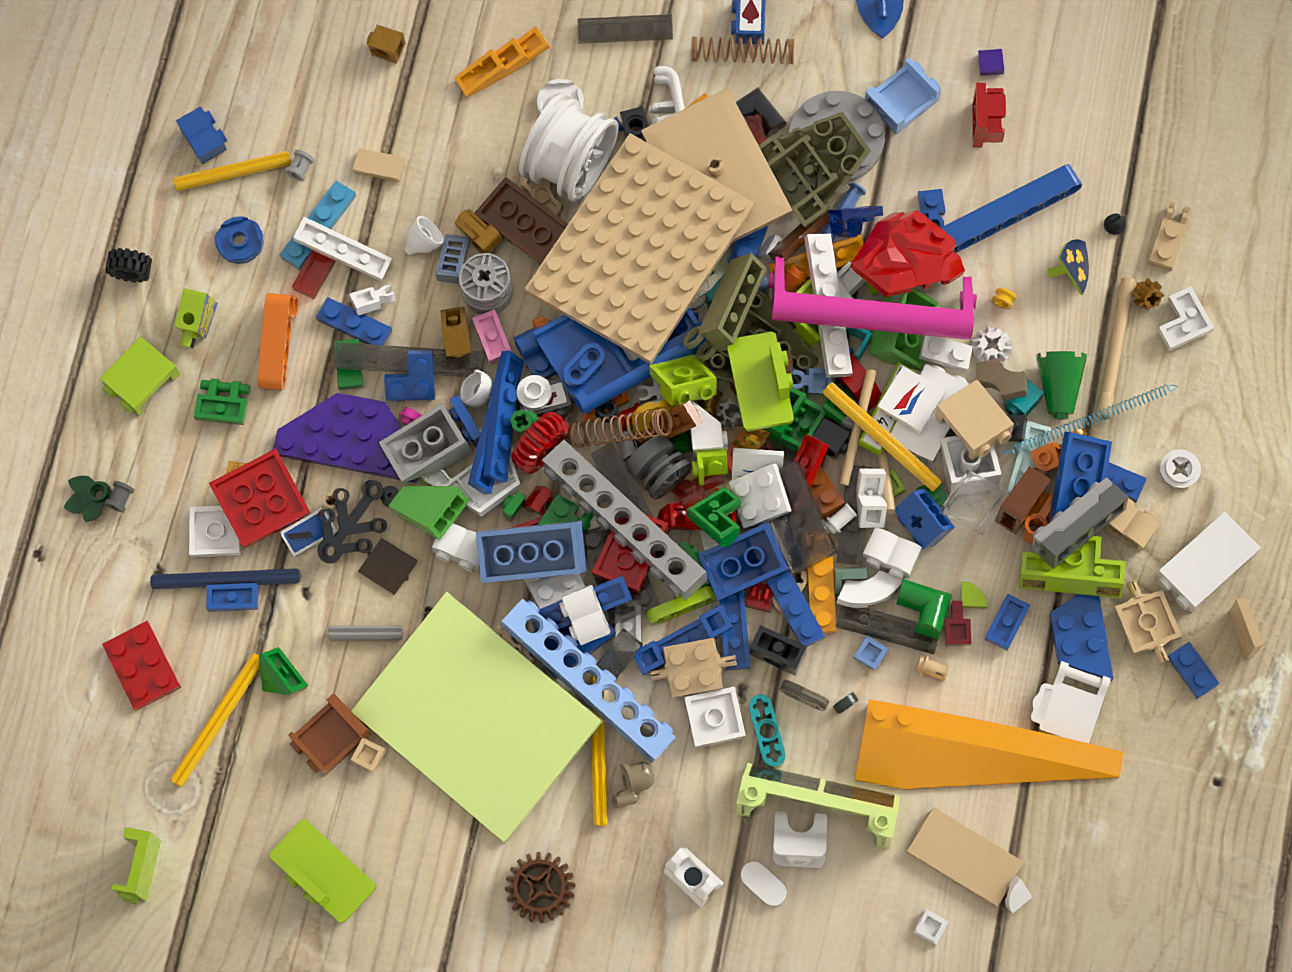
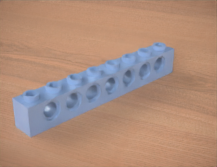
(651, 746)

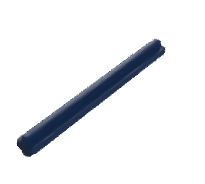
(202, 579)

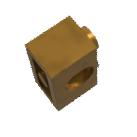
(455, 332)

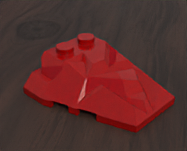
(907, 253)

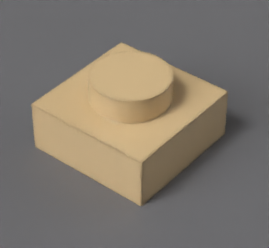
(368, 755)

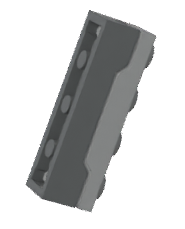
(1079, 522)

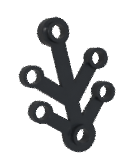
(348, 524)

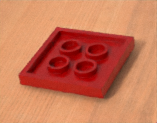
(259, 498)

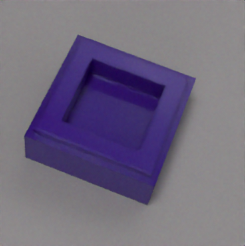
(990, 62)

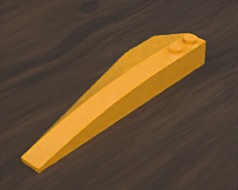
(937, 749)

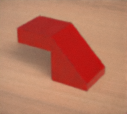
(855, 383)

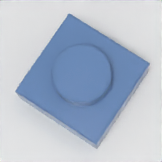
(871, 653)

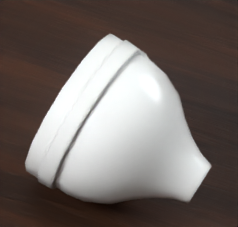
(423, 236)

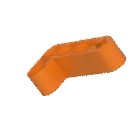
(275, 340)

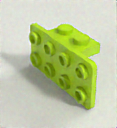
(761, 381)
(322, 871)

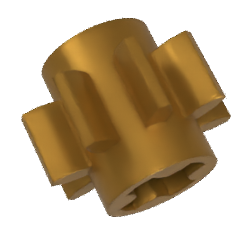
(1147, 294)

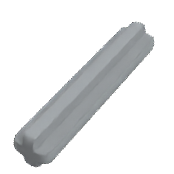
(382, 632)

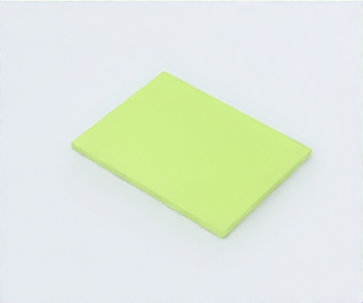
(476, 717)

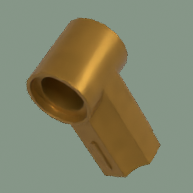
(483, 237)

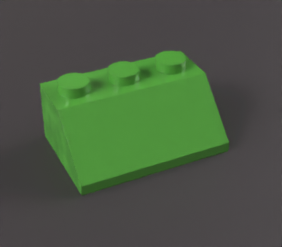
(901, 347)

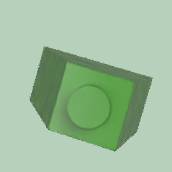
(429, 507)

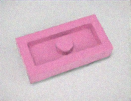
(491, 335)

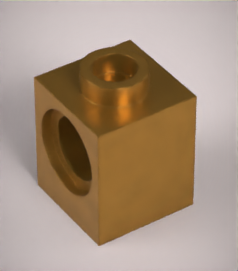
(386, 43)

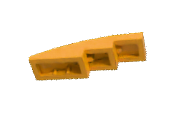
(502, 62)

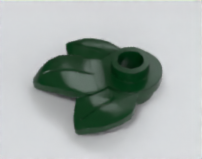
(85, 499)

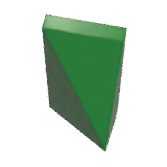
(833, 412)
(279, 674)

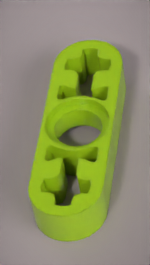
(680, 607)

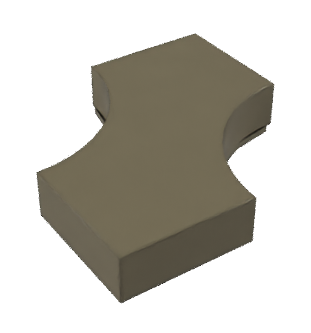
(994, 375)

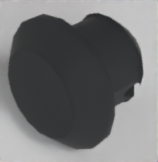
(1114, 224)

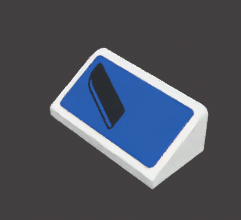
(305, 533)

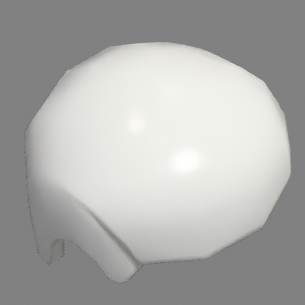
(476, 389)

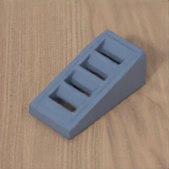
(449, 275)

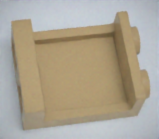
(975, 419)

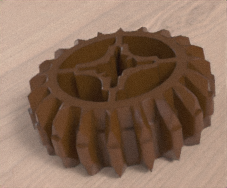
(546, 877)

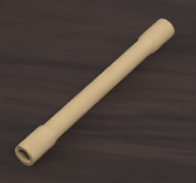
(1125, 298)

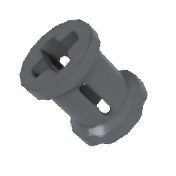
(119, 496)

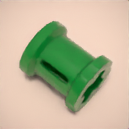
(517, 416)

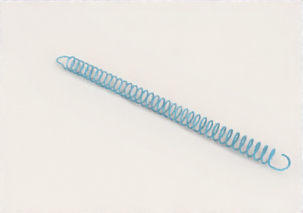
(1094, 415)

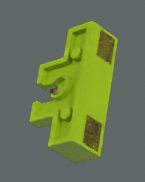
(1078, 574)

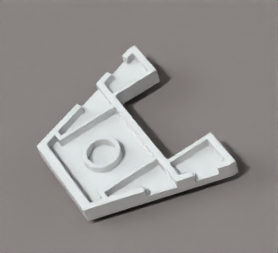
(478, 502)

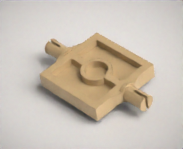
(1147, 622)
(693, 667)

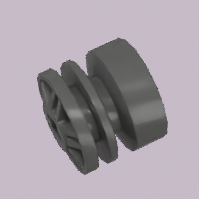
(658, 466)

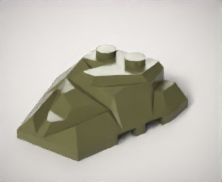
(815, 163)

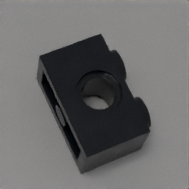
(777, 650)

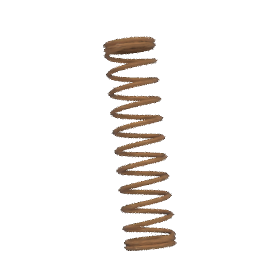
(694, 50)
(655, 423)

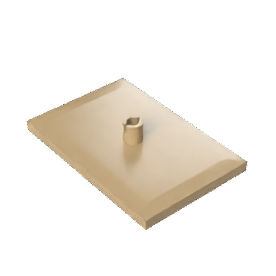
(721, 146)

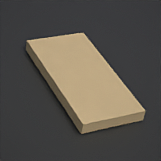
(965, 857)

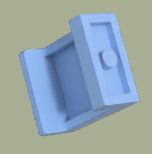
(904, 96)

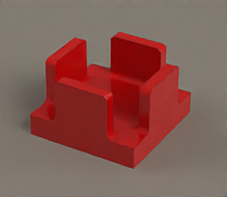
(987, 115)

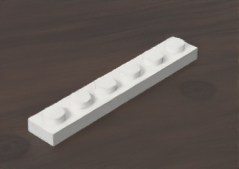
(825, 283)

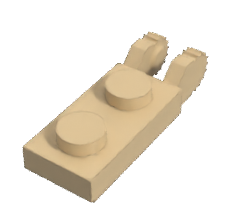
(1169, 239)

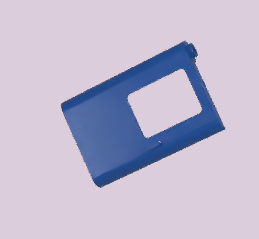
(565, 337)

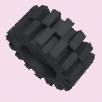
(128, 265)

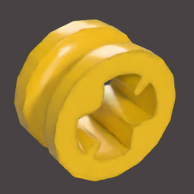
(1004, 298)

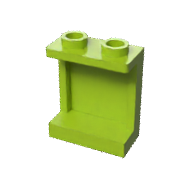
(138, 375)
(142, 866)

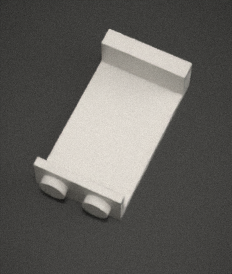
(927, 444)
(1207, 562)

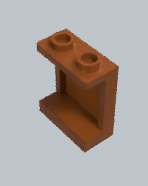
(329, 736)

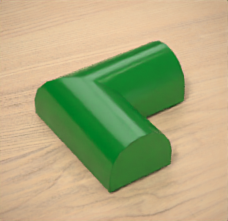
(712, 516)
(929, 602)

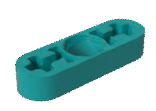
(768, 711)

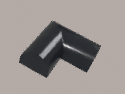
(757, 103)

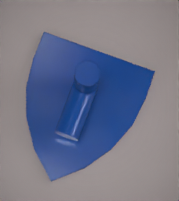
(880, 15)

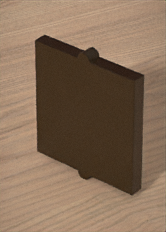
(388, 566)

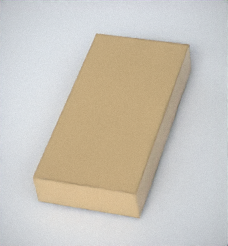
(379, 165)

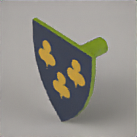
(1074, 263)

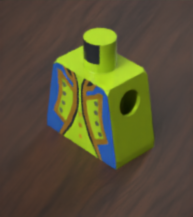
(194, 316)

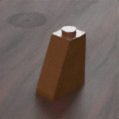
(1022, 499)

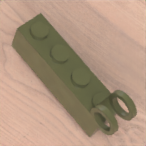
(728, 306)

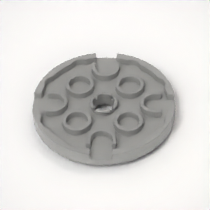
(857, 110)

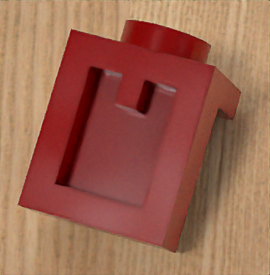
(674, 515)

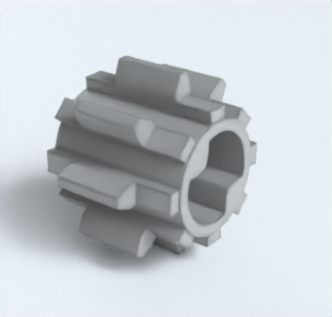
(724, 413)

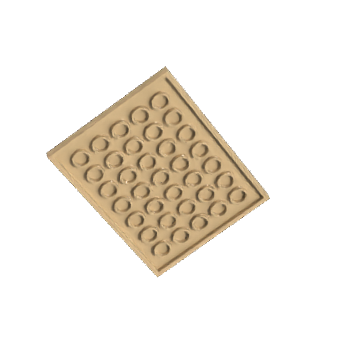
(640, 248)

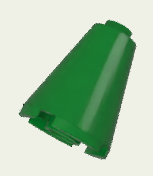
(1061, 381)

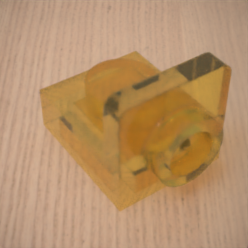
(750, 439)

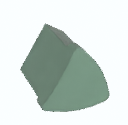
(847, 573)

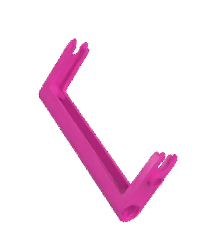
(872, 314)

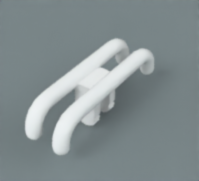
(667, 76)

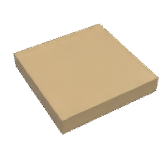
(1245, 628)

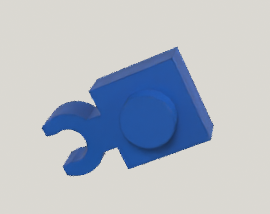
(932, 205)

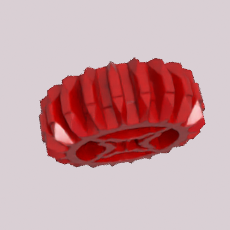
(539, 441)

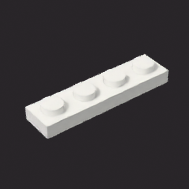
(342, 249)

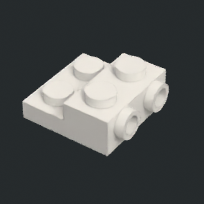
(551, 589)

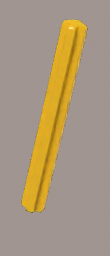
(232, 171)

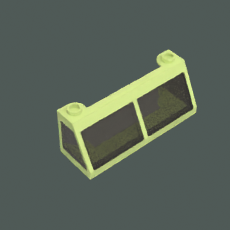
(763, 781)

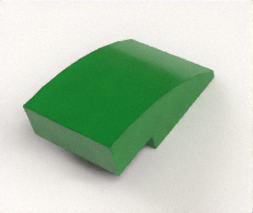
(806, 421)

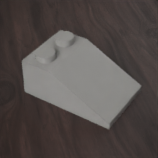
(426, 445)

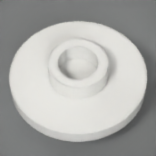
(534, 392)

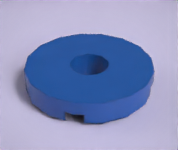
(244, 252)

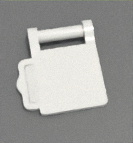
(1069, 710)

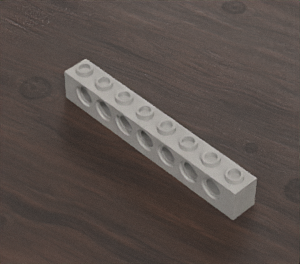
(564, 458)

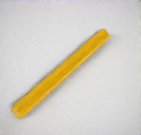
(882, 436)
(216, 721)
(599, 779)

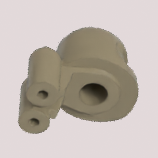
(635, 779)

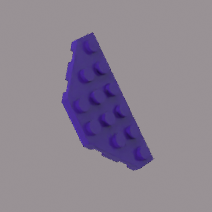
(341, 435)

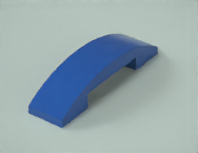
(710, 625)

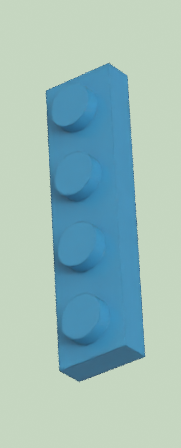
(325, 213)

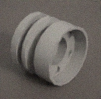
(483, 295)

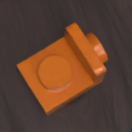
(1047, 457)

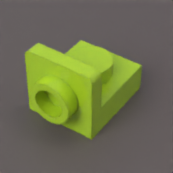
(709, 463)

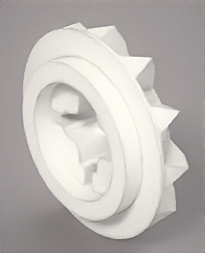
(992, 334)
(1179, 458)

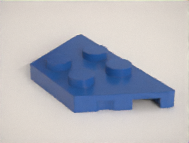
(1081, 635)

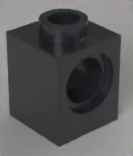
(632, 118)
(834, 436)

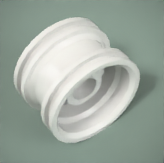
(568, 148)

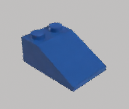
(745, 562)

